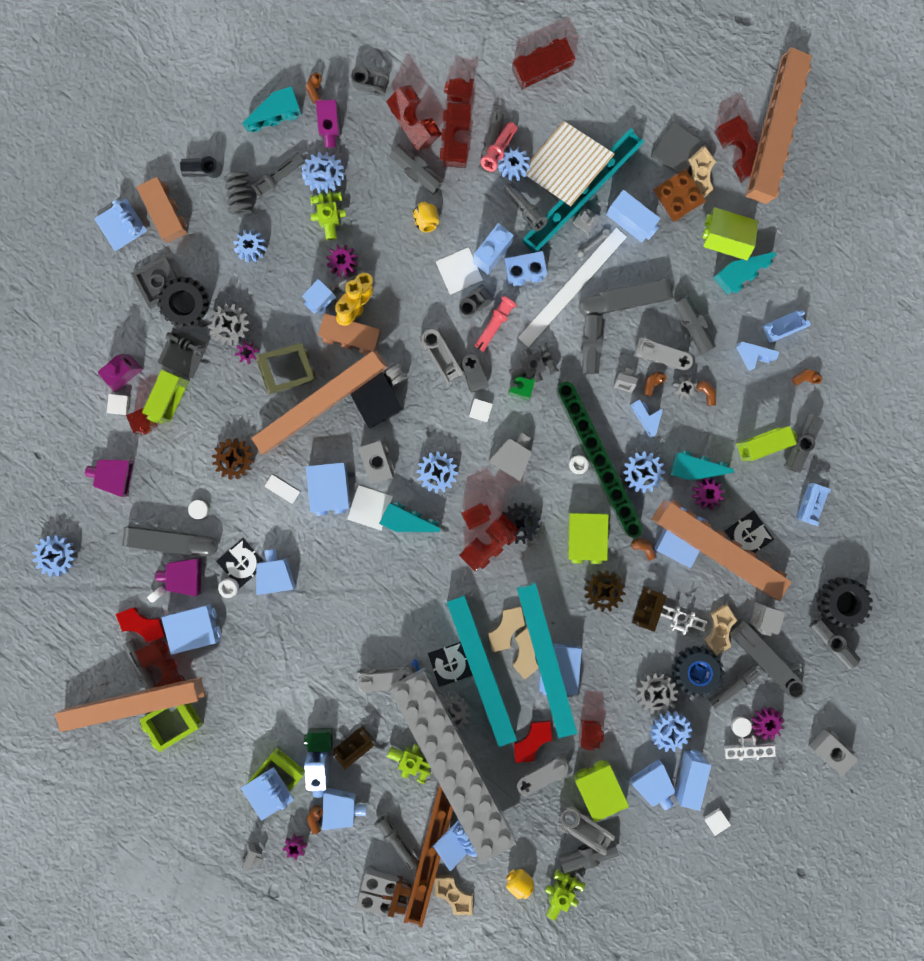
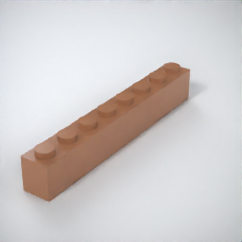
(778, 126)
(721, 550)

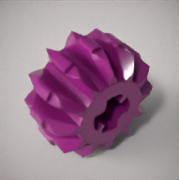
(341, 253)
(701, 492)
(769, 729)

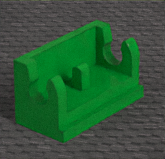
(523, 389)

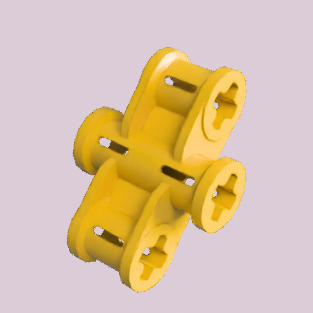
(352, 302)

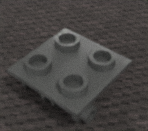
(182, 352)

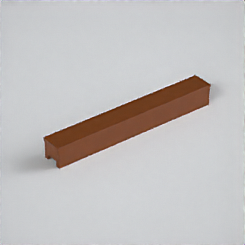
(428, 860)

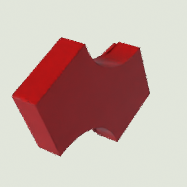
(133, 621)
(538, 734)

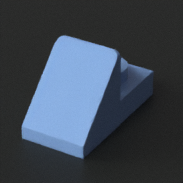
(751, 352)
(649, 422)

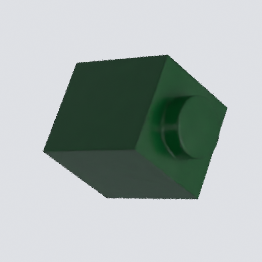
(319, 740)

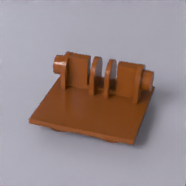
(679, 195)

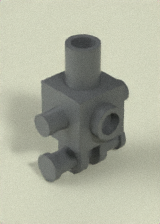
(533, 365)

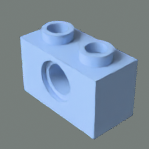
(318, 297)

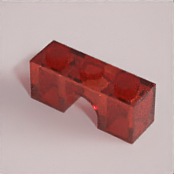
(403, 106)
(456, 118)
(736, 133)
(501, 532)
(157, 654)

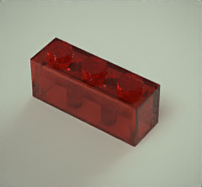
(543, 63)

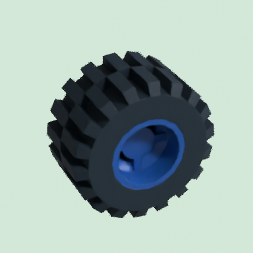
(697, 671)

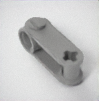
(662, 354)
(441, 355)
(380, 678)
(545, 774)
(585, 830)

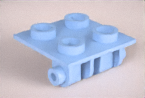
(120, 224)
(267, 794)
(454, 846)

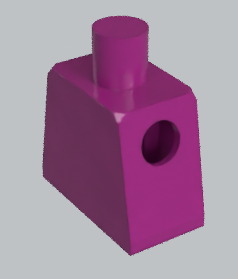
(328, 113)
(118, 372)
(112, 476)
(182, 576)

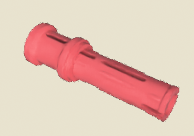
(496, 151)
(499, 316)

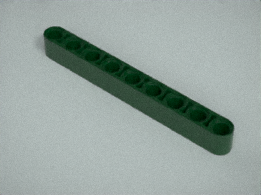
(607, 466)

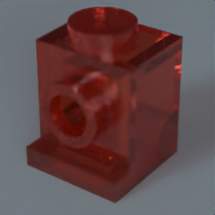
(459, 90)

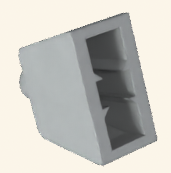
(513, 457)

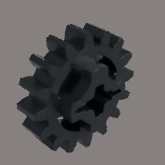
(526, 511)

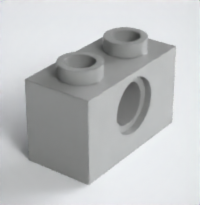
(371, 451)
(767, 619)
(842, 760)

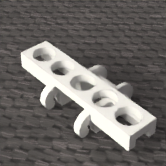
(675, 618)
(740, 748)

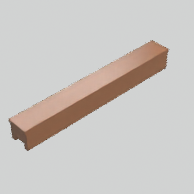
(319, 402)
(130, 704)

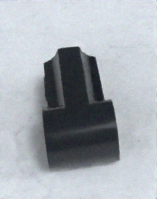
(199, 167)

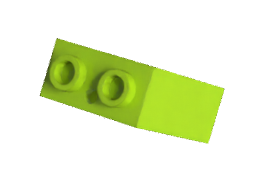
(165, 397)
(766, 443)
(189, 716)
(285, 763)

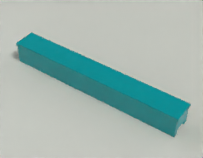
(563, 213)
(546, 660)
(481, 670)

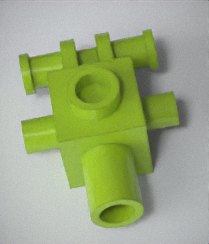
(328, 213)
(410, 762)
(561, 894)

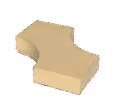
(701, 165)
(501, 636)
(718, 638)
(525, 661)
(458, 899)

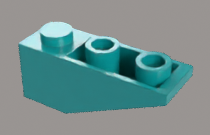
(276, 108)
(737, 272)
(692, 468)
(401, 520)

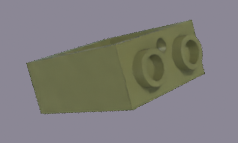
(267, 376)

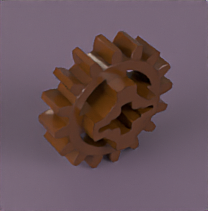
(233, 451)

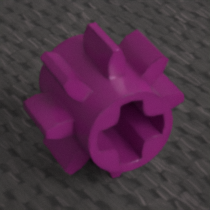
(250, 347)
(294, 852)

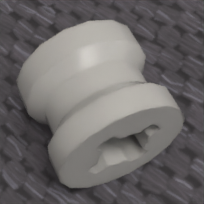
(395, 375)

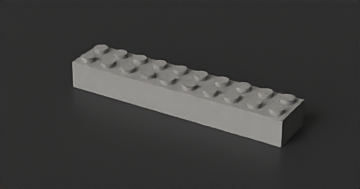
(453, 765)

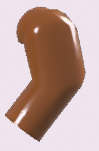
(312, 87)
(807, 375)
(652, 381)
(709, 390)
(644, 545)
(313, 817)

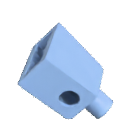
(273, 574)
(317, 772)
(654, 785)
(340, 809)

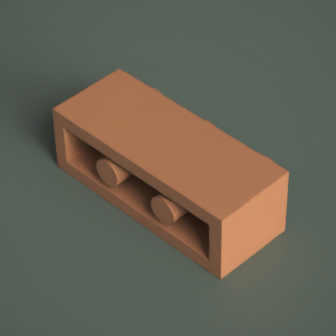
(162, 209)
(353, 335)

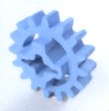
(322, 173)
(647, 463)
(425, 476)
(52, 547)
(669, 733)

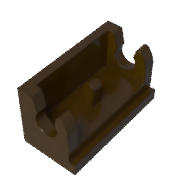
(649, 609)
(354, 747)

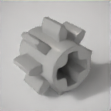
(690, 391)

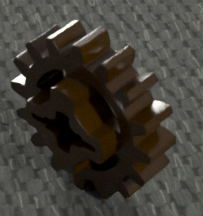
(597, 596)

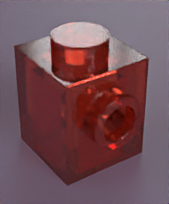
(139, 422)
(476, 515)
(590, 734)

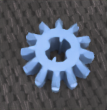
(521, 166)
(255, 240)

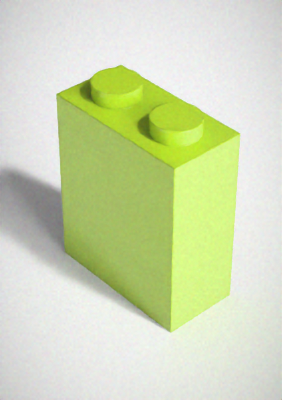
(730, 233)
(587, 537)
(600, 790)

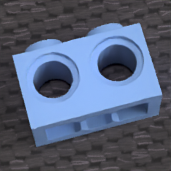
(524, 262)

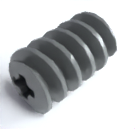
(236, 193)

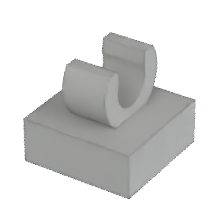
(586, 220)
(626, 381)
(250, 856)

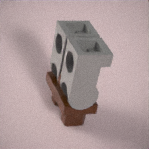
(381, 893)

